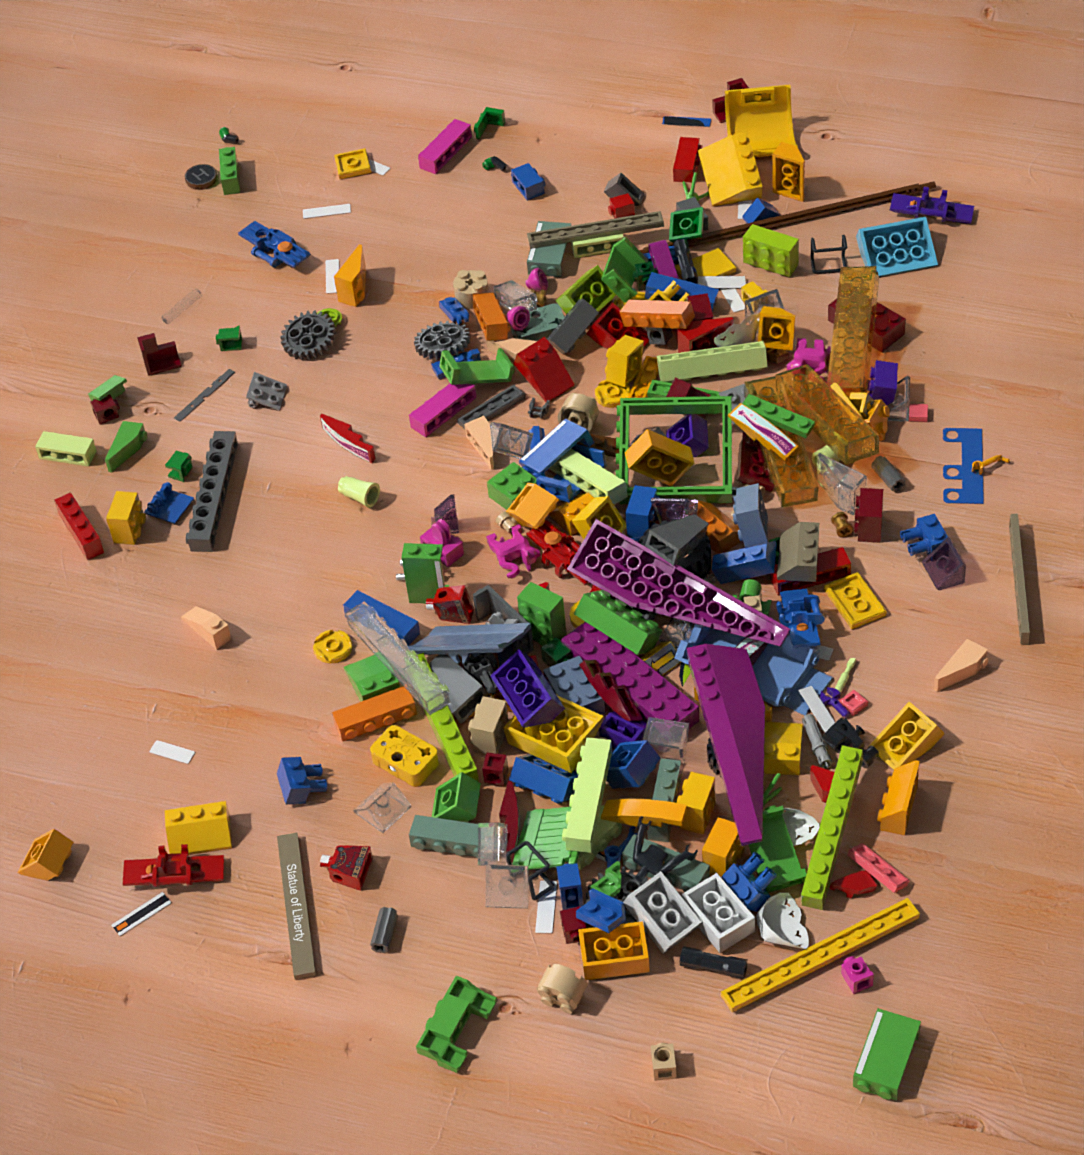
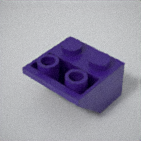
(883, 381)
(621, 730)

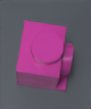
(856, 974)

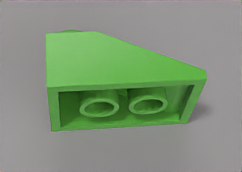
(370, 678)

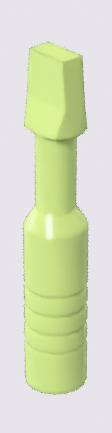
(845, 675)

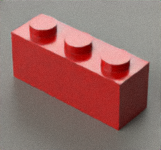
(686, 159)

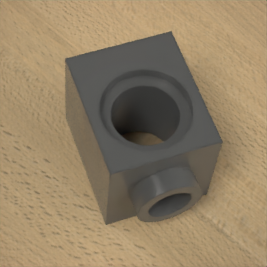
(659, 335)

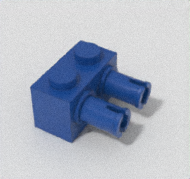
(929, 533)
(294, 781)
(746, 886)

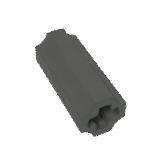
(888, 473)
(384, 930)

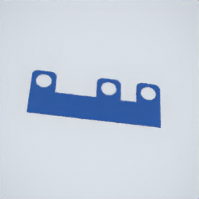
(971, 481)

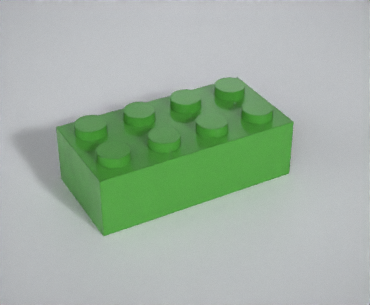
(618, 621)

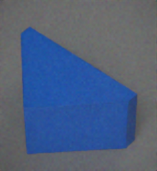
(759, 211)

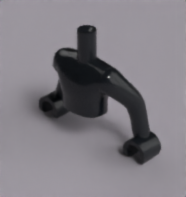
(654, 858)

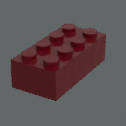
(887, 326)

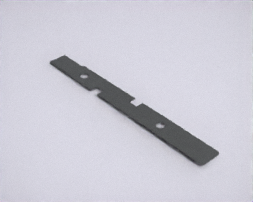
(181, 415)

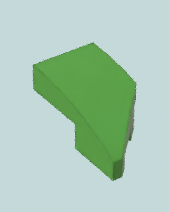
(611, 882)

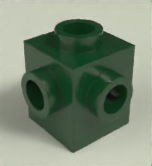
(642, 274)

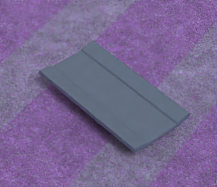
(470, 639)

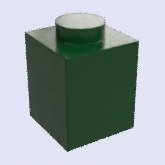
(555, 652)

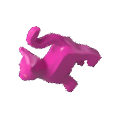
(815, 358)
(512, 549)

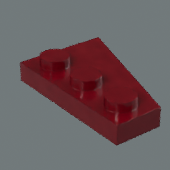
(751, 466)

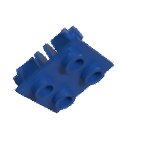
(168, 504)

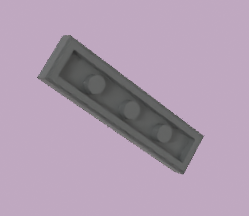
(494, 406)

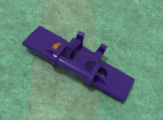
(932, 206)

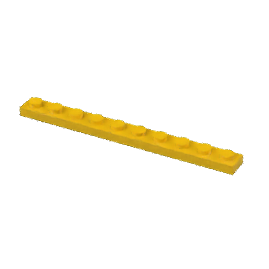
(819, 954)

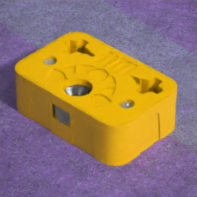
(404, 755)

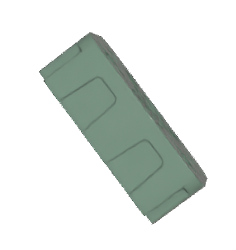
(541, 324)

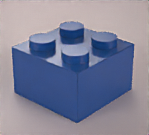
(640, 512)
(631, 764)

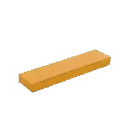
(647, 373)

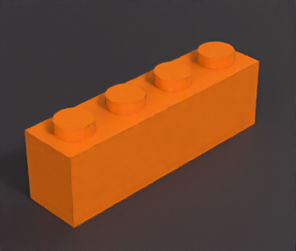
(657, 314)
(490, 316)
(374, 713)

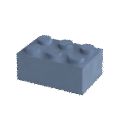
(750, 515)
(572, 684)

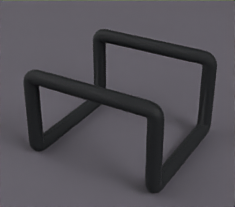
(813, 249)
(538, 871)

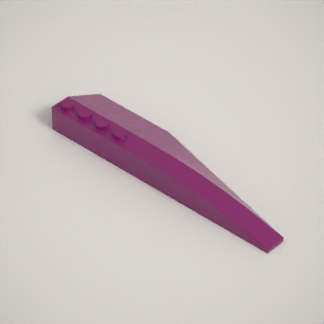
(655, 585)
(736, 729)

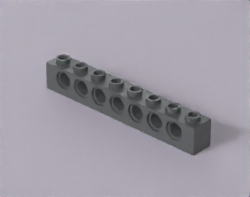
(212, 491)

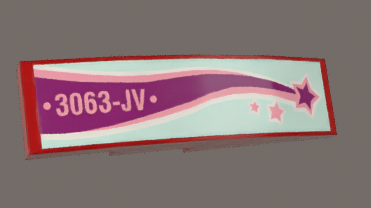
(346, 438)

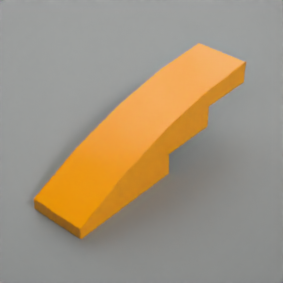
(658, 812)

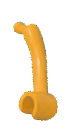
(979, 465)

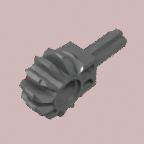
(481, 669)

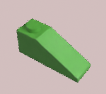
(126, 443)

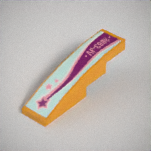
(761, 429)

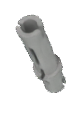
(819, 747)

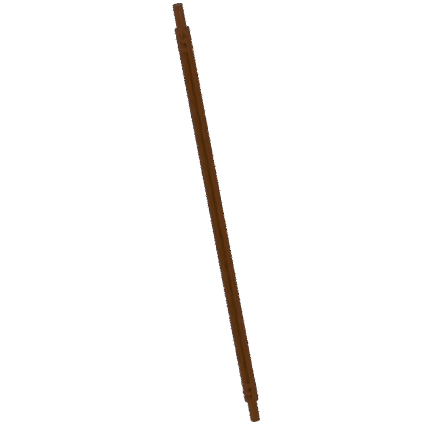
(805, 214)

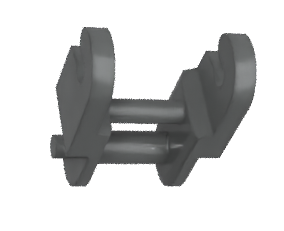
(544, 409)

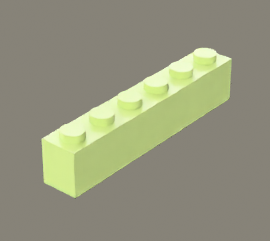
(712, 361)
(590, 476)
(588, 795)

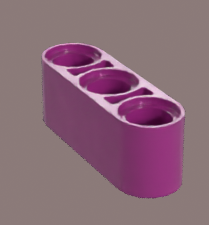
(662, 258)

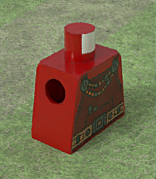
(452, 604)
(348, 865)

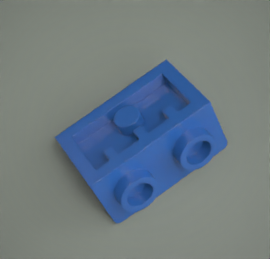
(602, 911)

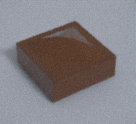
(777, 355)

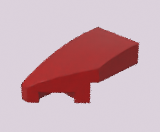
(856, 883)

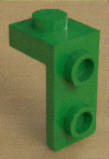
(489, 116)

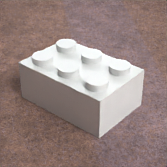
(663, 912)
(721, 913)

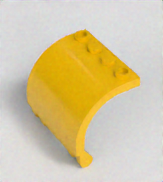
(763, 114)

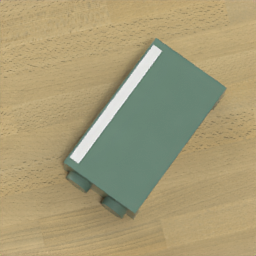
(547, 257)

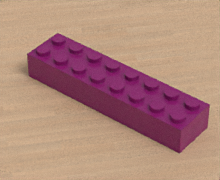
(647, 688)

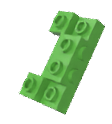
(449, 1020)

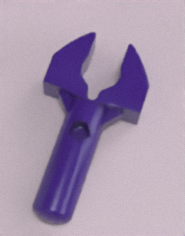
(835, 694)

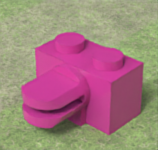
(440, 534)

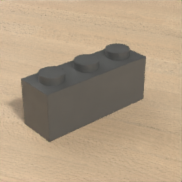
(573, 326)

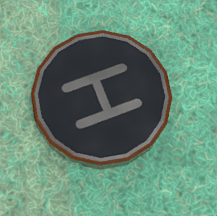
(200, 176)

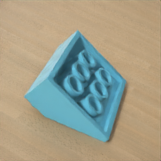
(897, 246)

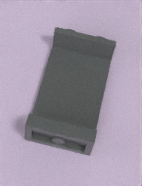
(488, 602)

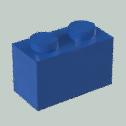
(528, 181)
(569, 886)

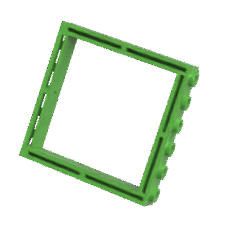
(677, 405)

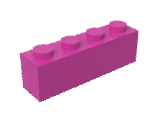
(445, 146)
(441, 407)

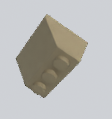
(799, 552)

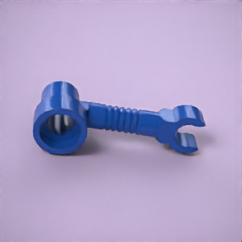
(613, 853)

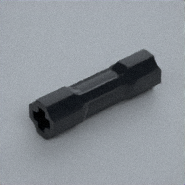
(685, 261)
(697, 959)

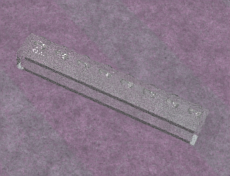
(398, 658)

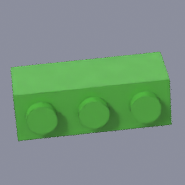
(229, 170)

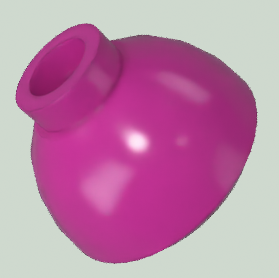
(537, 280)
(518, 317)

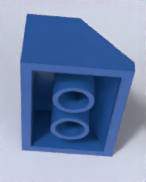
(744, 562)
(543, 778)

